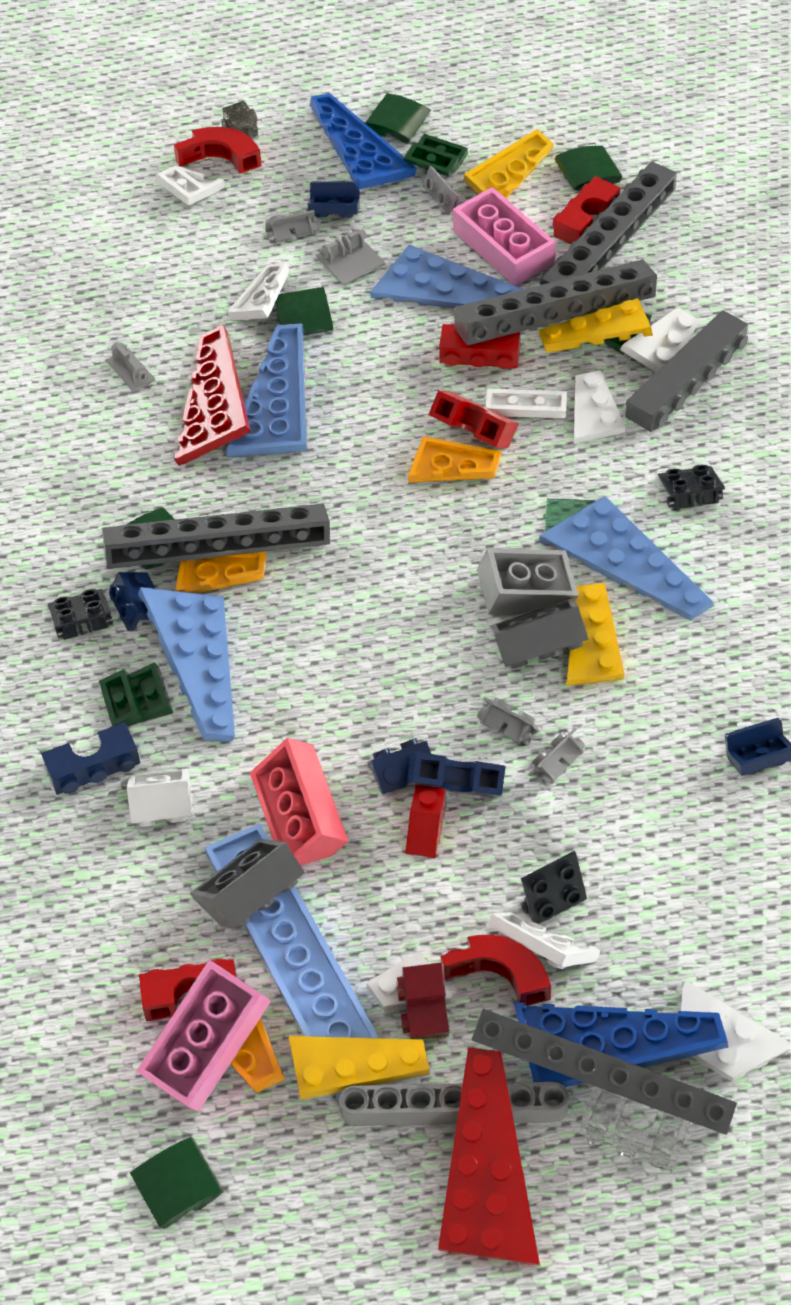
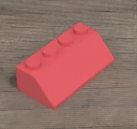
(298, 802)

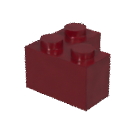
(424, 998)

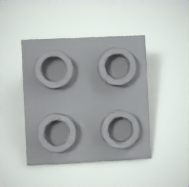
(350, 257)

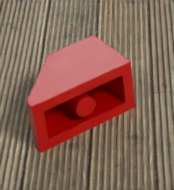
(425, 821)

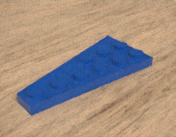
(361, 150)
(631, 1036)

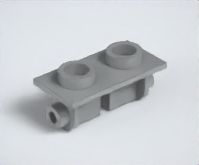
(442, 190)
(300, 221)
(129, 367)
(518, 726)
(548, 765)

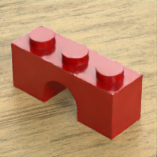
(576, 216)
(497, 352)
(481, 421)
(163, 988)

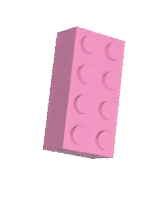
(504, 236)
(203, 1036)

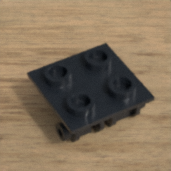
(698, 480)
(80, 608)
(553, 888)

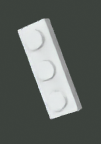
(527, 403)

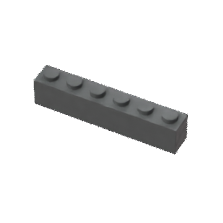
(687, 371)

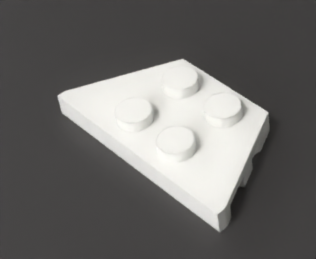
(748, 1042)

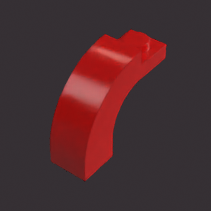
(220, 143)
(504, 958)

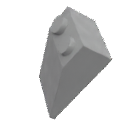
(525, 580)

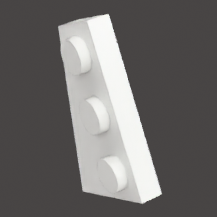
(261, 294)
(668, 337)
(594, 409)
(556, 948)

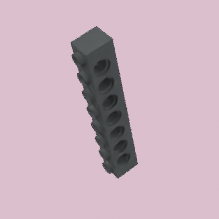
(616, 224)
(554, 302)
(216, 536)
(604, 1071)

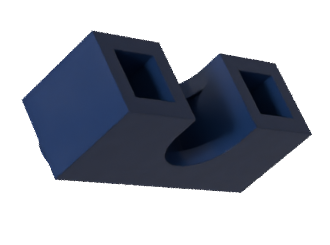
(70, 771)
(456, 776)

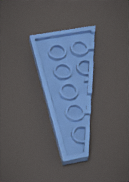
(436, 281)
(277, 399)
(622, 552)
(197, 650)

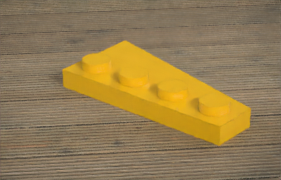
(510, 166)
(595, 327)
(600, 655)
(334, 1063)

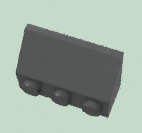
(540, 633)
(248, 883)

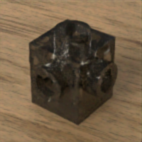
(241, 118)

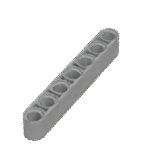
(437, 1098)

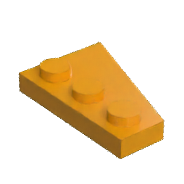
(452, 461)
(220, 572)
(257, 1060)

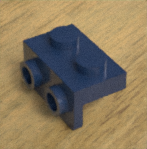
(334, 198)
(125, 597)
(758, 747)
(392, 768)

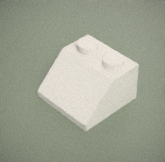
(159, 797)

